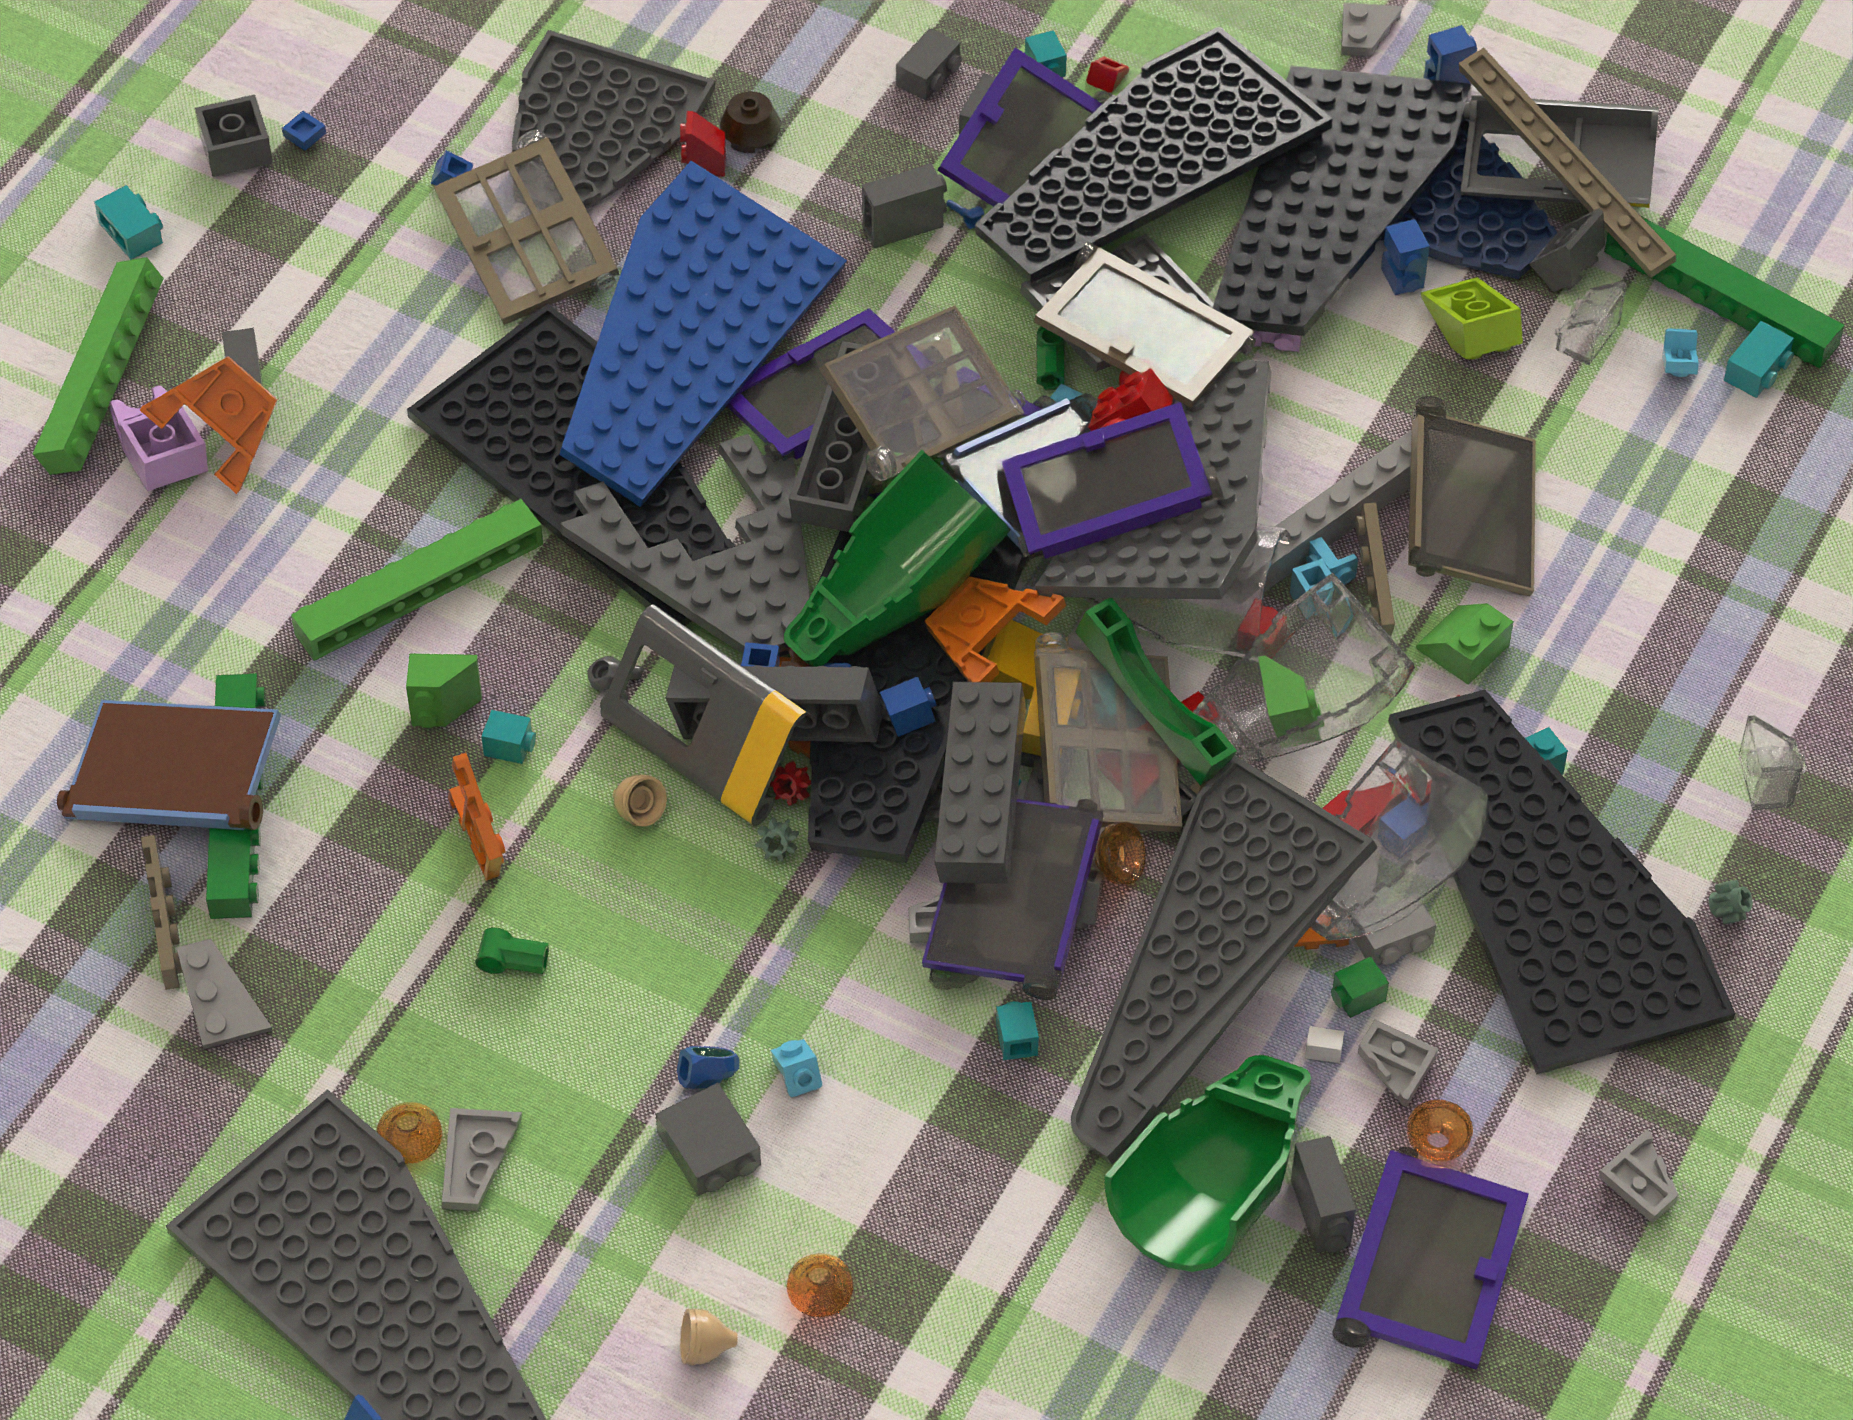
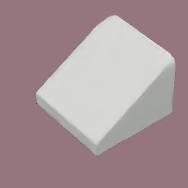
(1324, 1044)

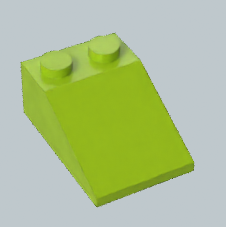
(1474, 317)

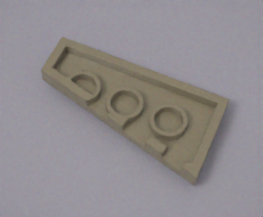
(1374, 566)
(162, 908)

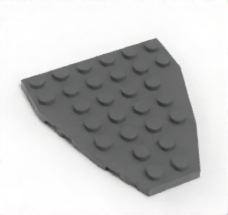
(604, 110)

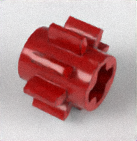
(797, 789)

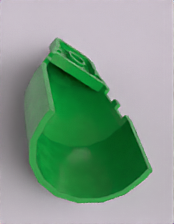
(898, 565)
(1209, 1167)

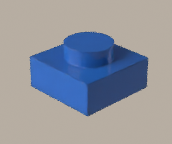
(304, 130)

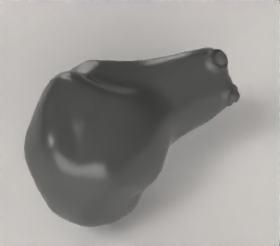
(603, 671)

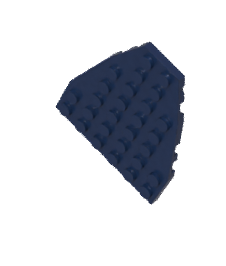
(1479, 231)

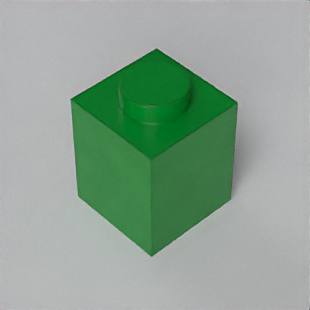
(1359, 987)

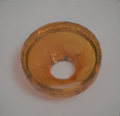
(1126, 853)
(1441, 1118)
(414, 1143)
(820, 1298)

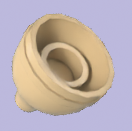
(640, 799)
(704, 1337)

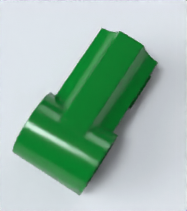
(1050, 359)
(502, 951)

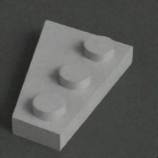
(217, 996)
(474, 1153)

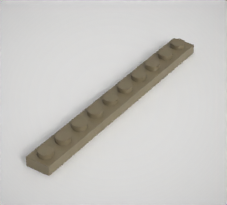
(1567, 162)

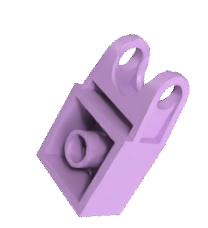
(159, 453)

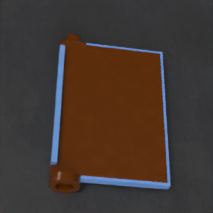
(172, 765)

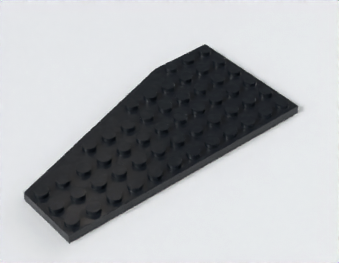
(509, 423)

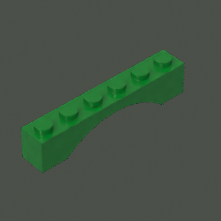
(1116, 646)

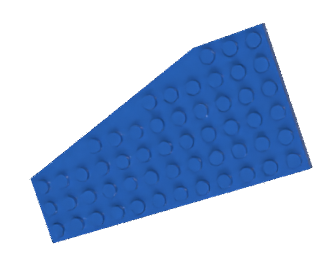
(689, 323)

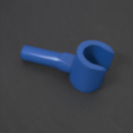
(969, 216)

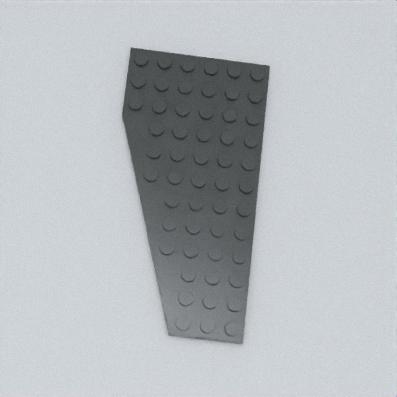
(1201, 549)
(355, 1271)

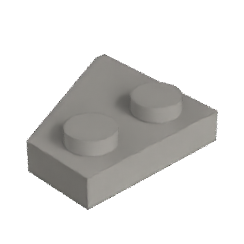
(1397, 1059)
(1641, 1178)

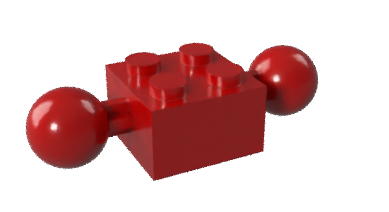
(1134, 396)

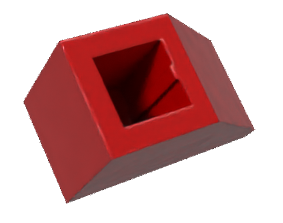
(704, 144)

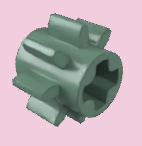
(771, 847)
(1730, 902)

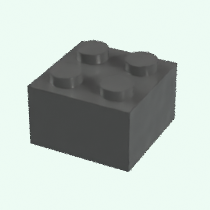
(233, 135)

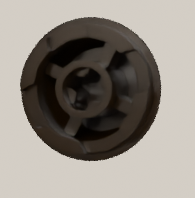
(750, 122)

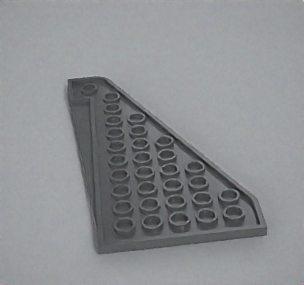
(1229, 910)

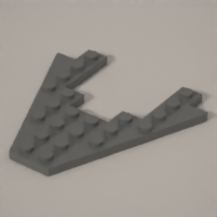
(733, 594)

